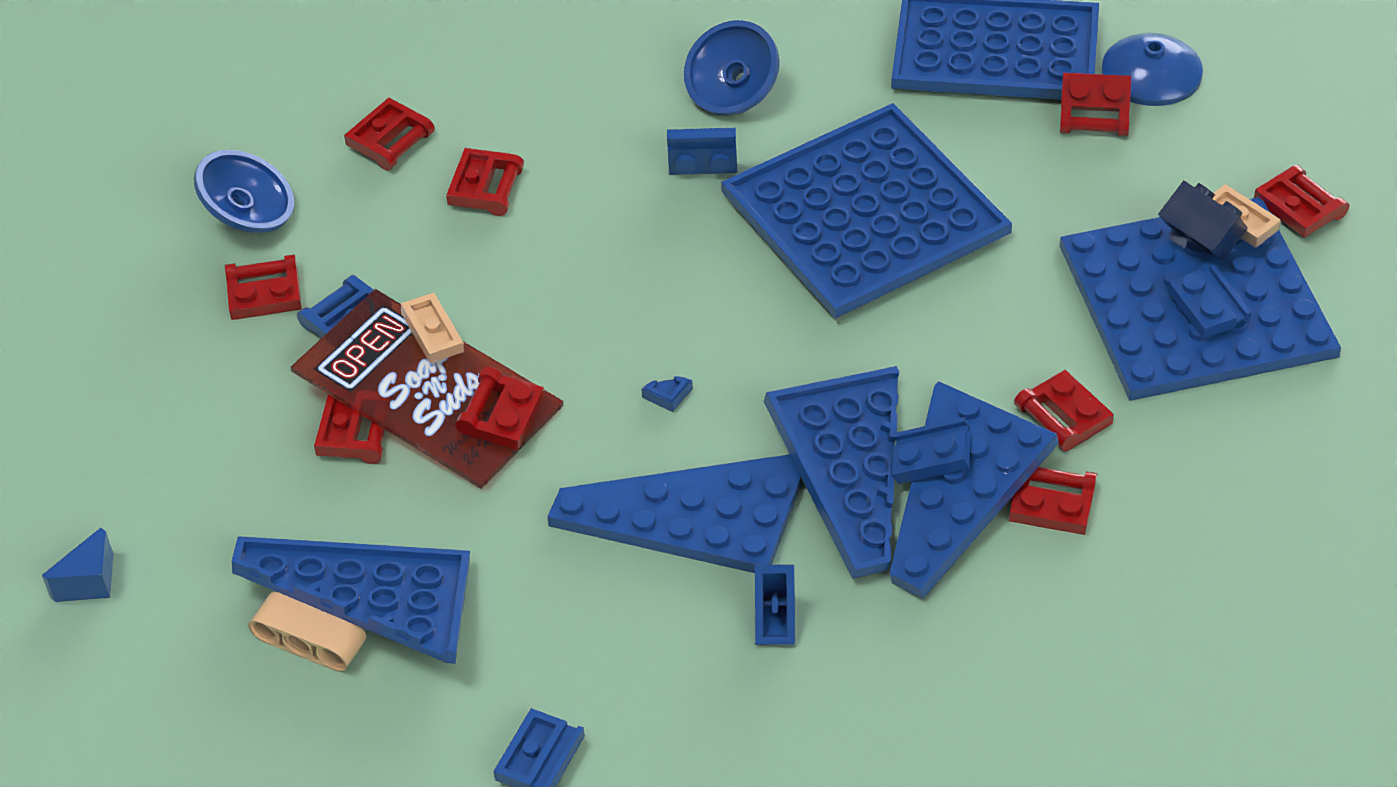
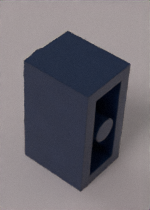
(1203, 220)

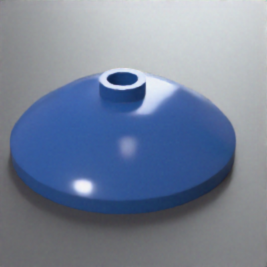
(723, 55)
(1159, 67)
(243, 191)

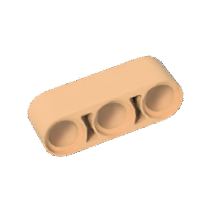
(307, 632)

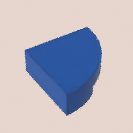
(668, 392)

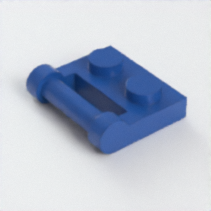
(334, 307)

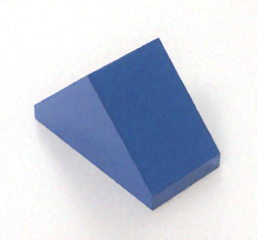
(83, 572)
(774, 604)

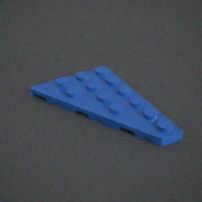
(844, 453)
(955, 507)
(705, 514)
(387, 589)

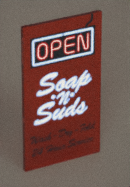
(384, 375)

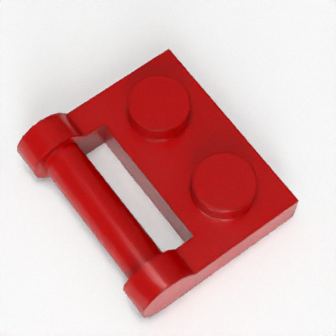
(1095, 93)
(383, 126)
(474, 177)
(1300, 201)
(266, 295)
(1071, 404)
(511, 413)
(340, 431)
(1052, 507)

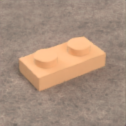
(1259, 221)
(432, 327)

